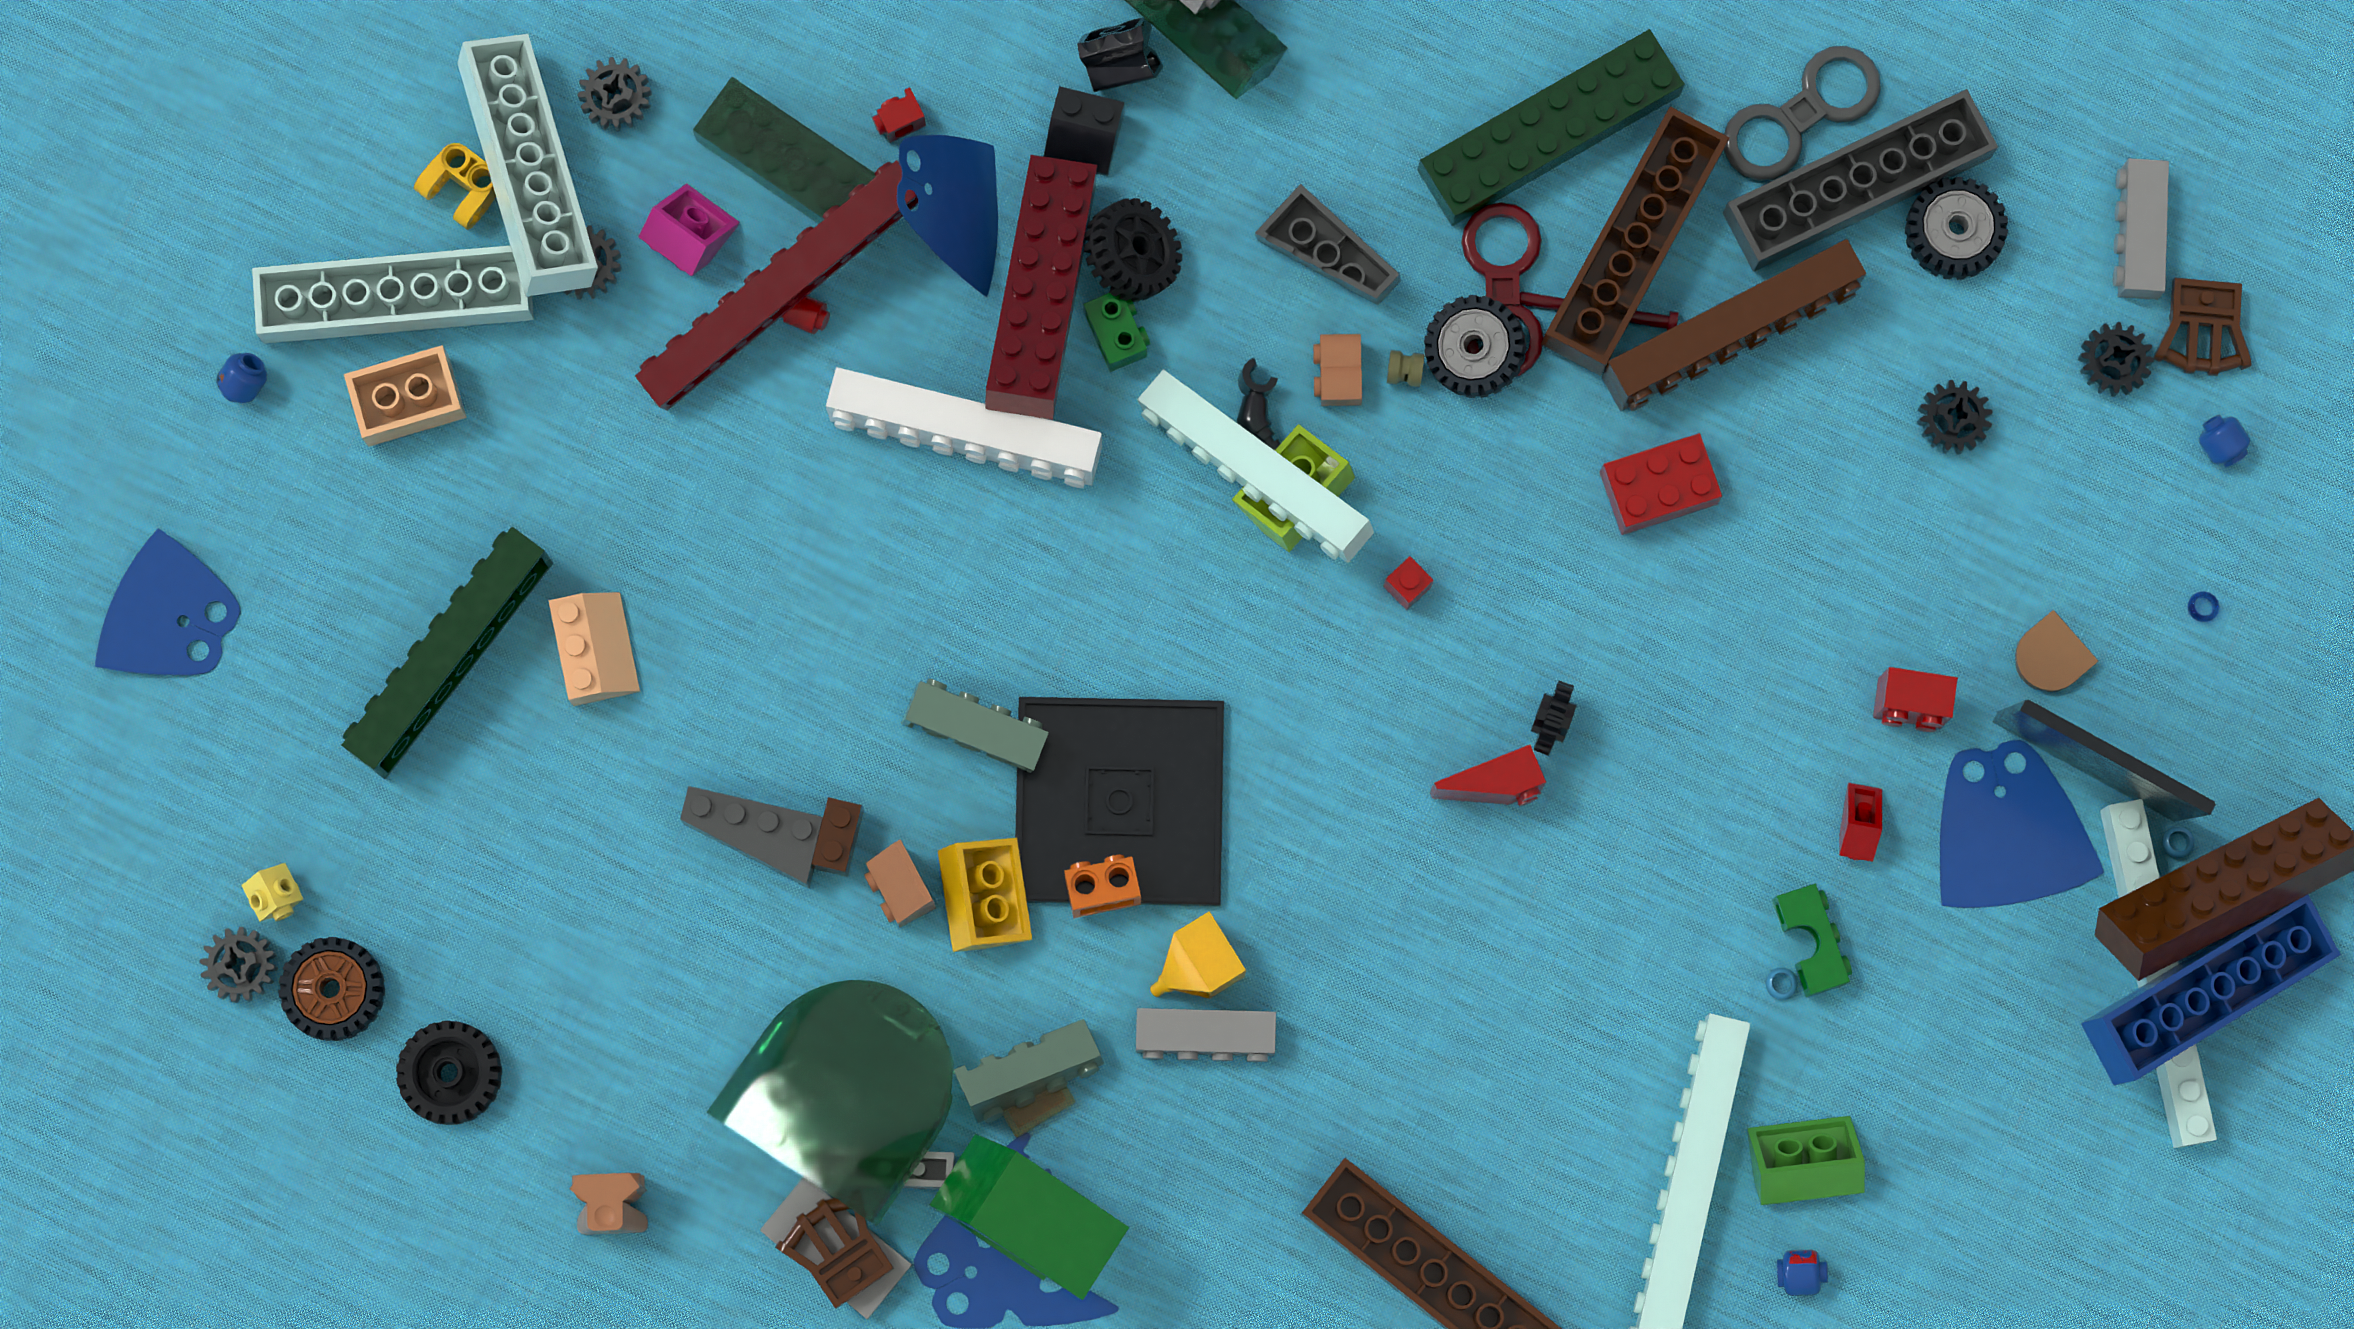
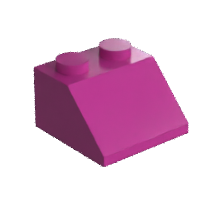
(687, 229)

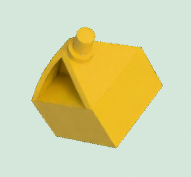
(1199, 961)

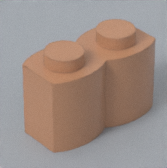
(1339, 369)

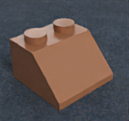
(899, 884)

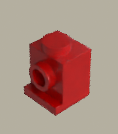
(899, 116)

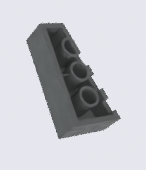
(1323, 243)
(757, 830)

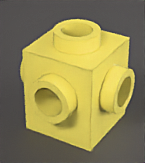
(272, 893)

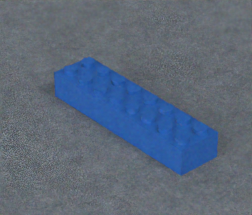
(2209, 990)

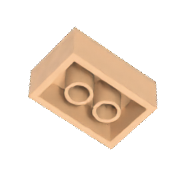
(405, 396)

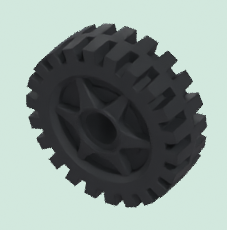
(1133, 249)
(422, 1065)

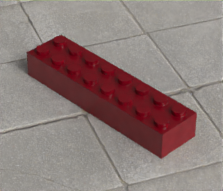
(1041, 287)

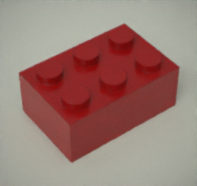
(1660, 484)

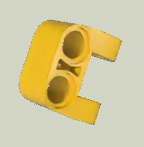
(474, 167)

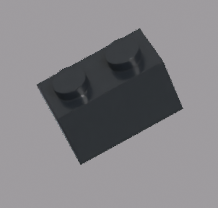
(1084, 128)

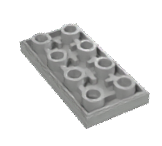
(803, 1200)

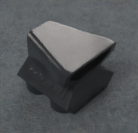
(1119, 55)

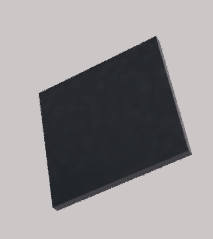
(2103, 761)
(1126, 783)

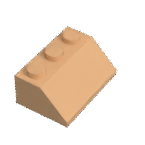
(594, 647)

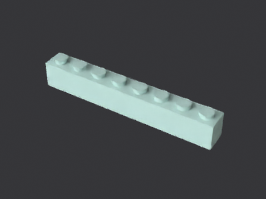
(1255, 466)

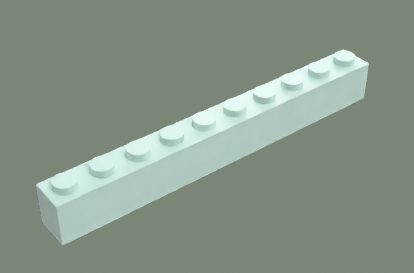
(2181, 1076)
(1691, 1173)

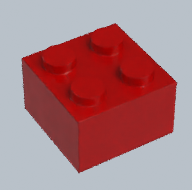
(1915, 699)

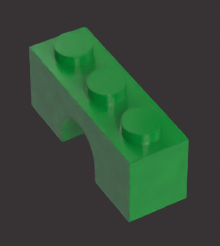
(1806, 910)

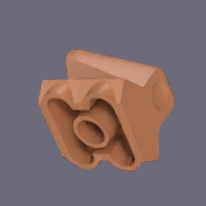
(609, 1203)

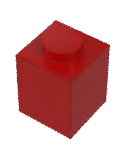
(1408, 583)

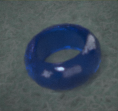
(2211, 598)

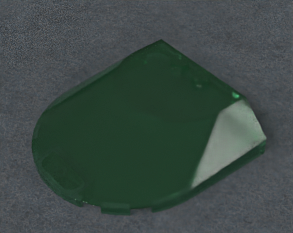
(845, 1091)

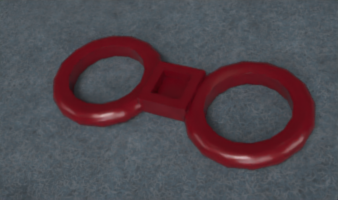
(1503, 281)

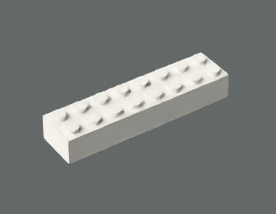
(963, 427)

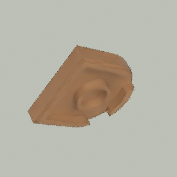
(2052, 655)

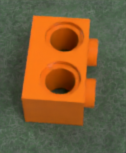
(1104, 896)

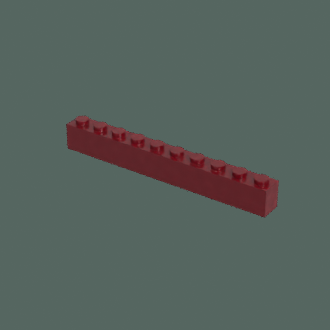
(775, 289)

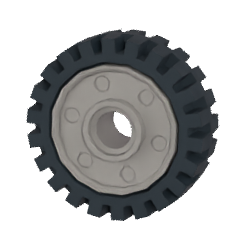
(1971, 208)
(1470, 320)

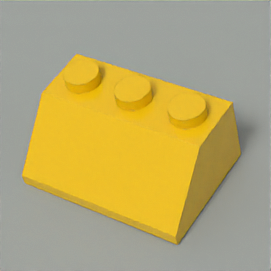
(984, 894)

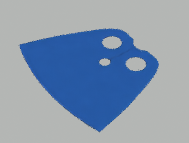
(142, 617)

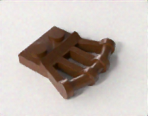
(2207, 305)
(847, 1270)

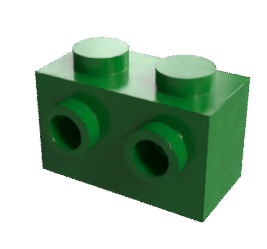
(1116, 330)

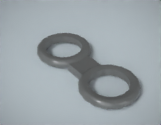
(1802, 112)

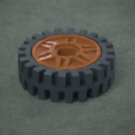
(305, 981)

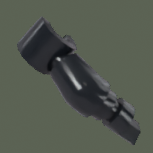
(1254, 407)

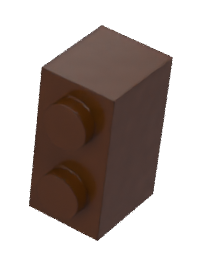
(837, 837)

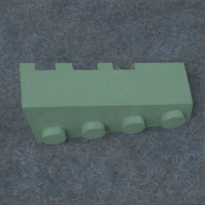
(975, 725)
(1029, 1071)

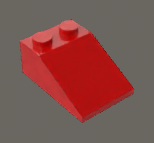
(1497, 781)

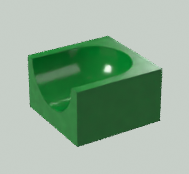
(1029, 1215)

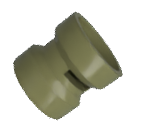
(1405, 368)

